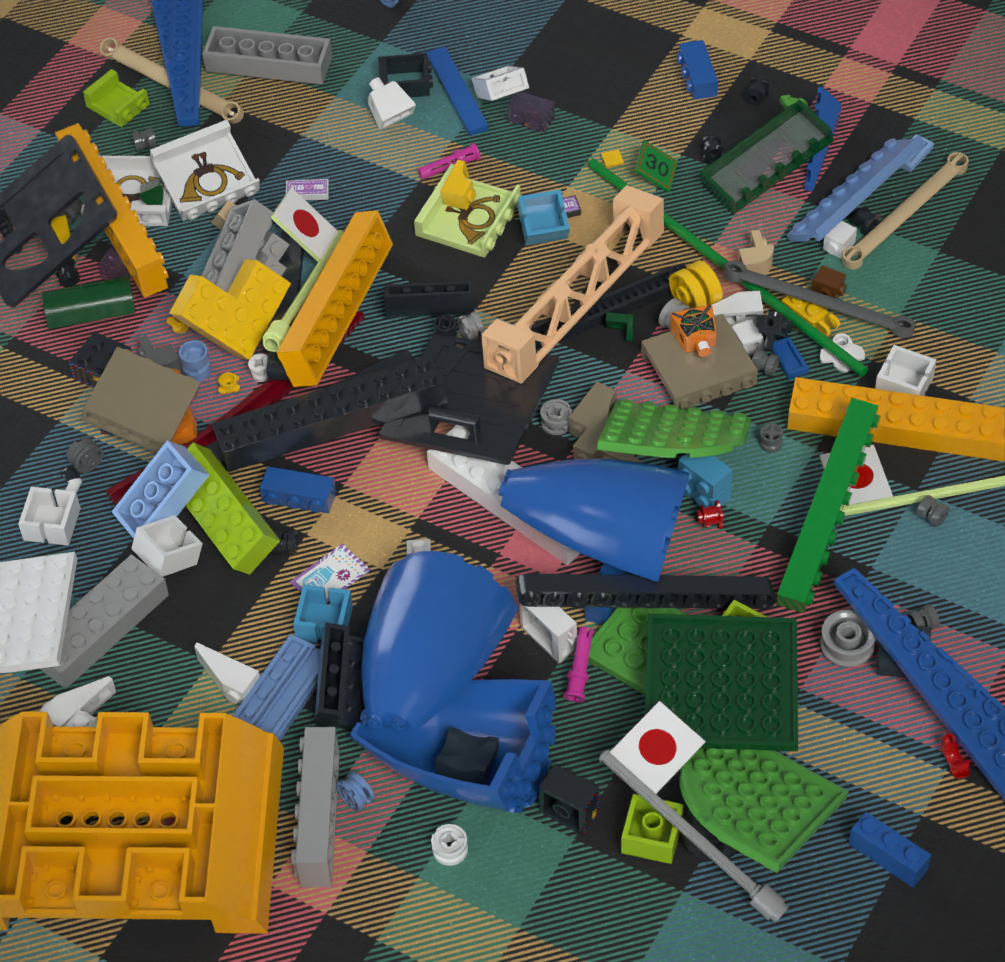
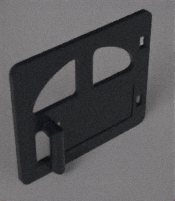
(32, 205)

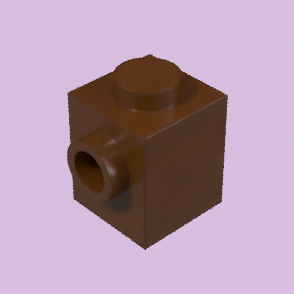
(829, 282)

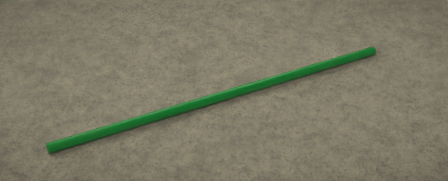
(766, 296)

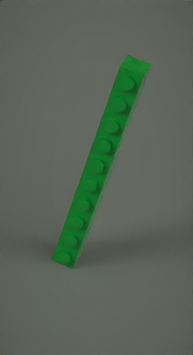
(827, 506)

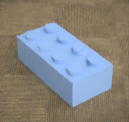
(161, 488)

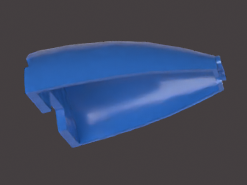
(601, 508)
(429, 636)
(506, 709)

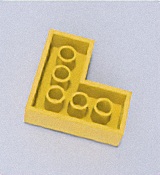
(234, 317)

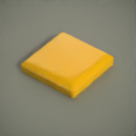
(612, 158)

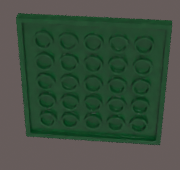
(727, 678)

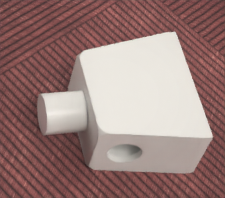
(389, 103)

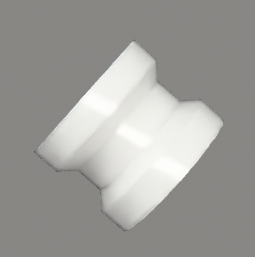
(258, 367)

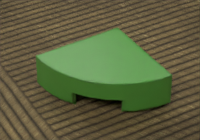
(786, 100)

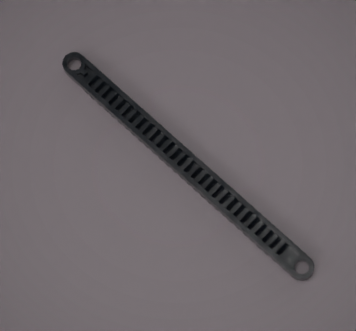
(617, 301)

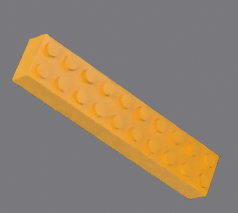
(125, 232)
(334, 299)
(904, 419)

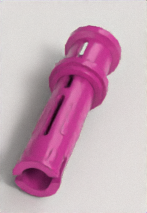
(425, 171)
(578, 675)

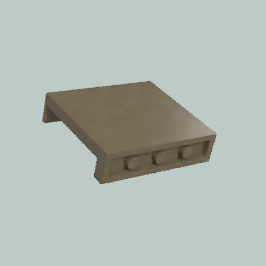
(696, 378)
(140, 400)

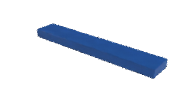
(457, 91)

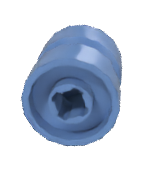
(195, 360)

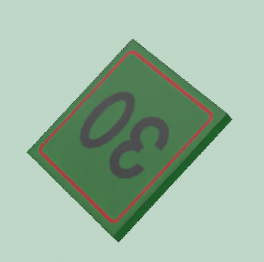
(656, 166)

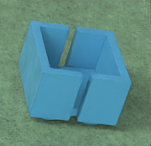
(541, 216)
(707, 480)
(314, 611)

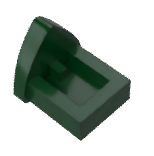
(152, 192)
(622, 322)

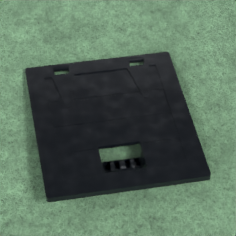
(477, 398)

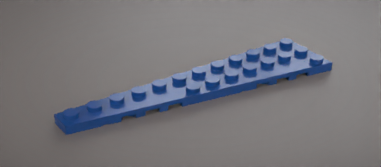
(180, 38)
(949, 690)

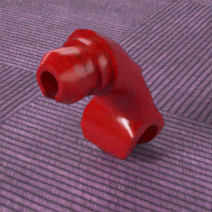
(958, 765)

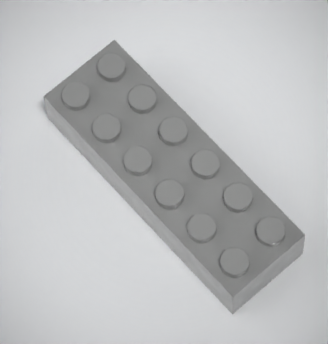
(267, 55)
(238, 240)
(107, 617)
(316, 807)

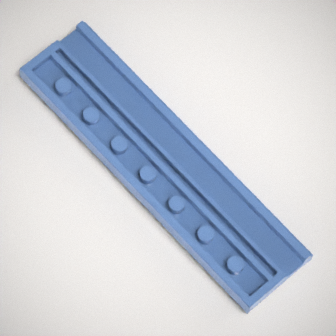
(854, 189)
(282, 688)

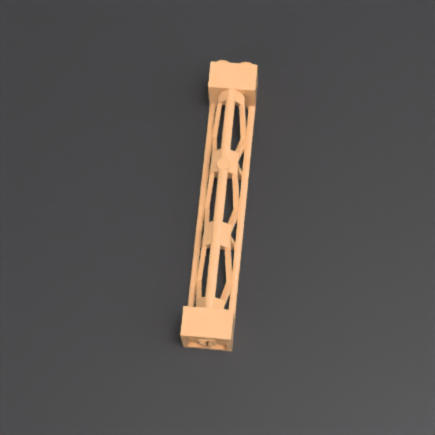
(512, 348)

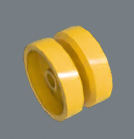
(696, 285)

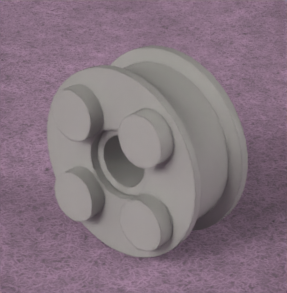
(845, 651)

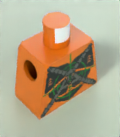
(695, 329)

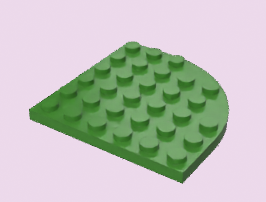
(670, 430)
(758, 801)

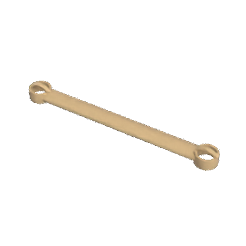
(159, 74)
(904, 210)

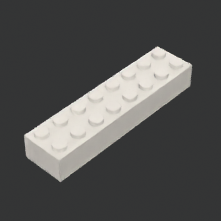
(482, 483)

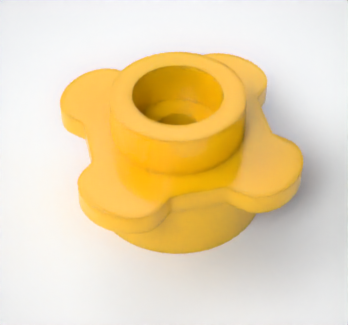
(177, 326)
(228, 383)

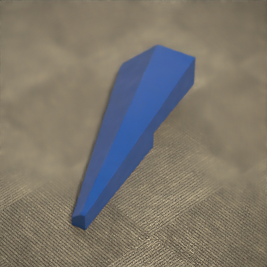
(828, 110)

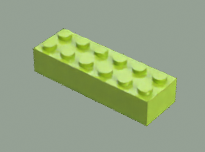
(229, 516)

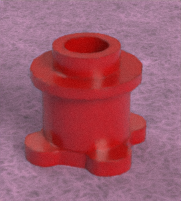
(710, 515)

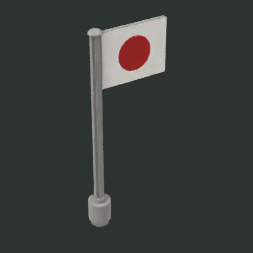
(649, 760)

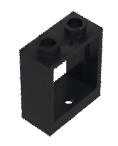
(407, 64)

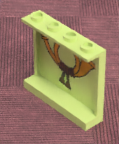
(469, 229)

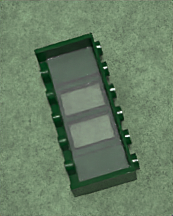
(766, 156)

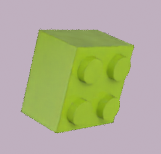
(648, 832)

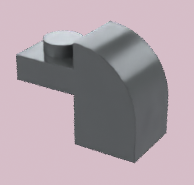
(163, 356)

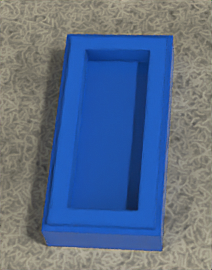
(790, 358)

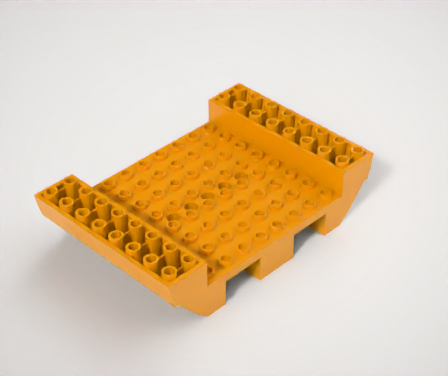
(205, 866)

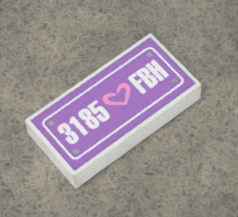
(310, 189)

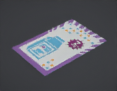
(335, 570)

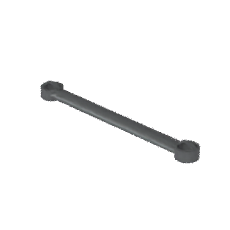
(820, 299)

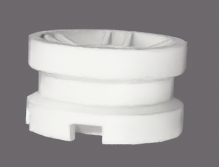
(456, 852)

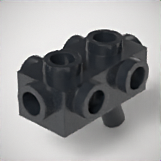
(773, 326)

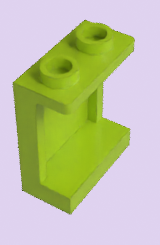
(115, 99)

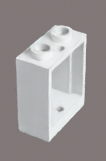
(505, 82)
(550, 629)

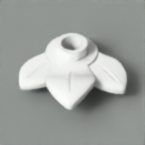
(846, 343)

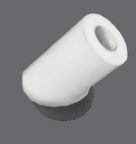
(73, 478)

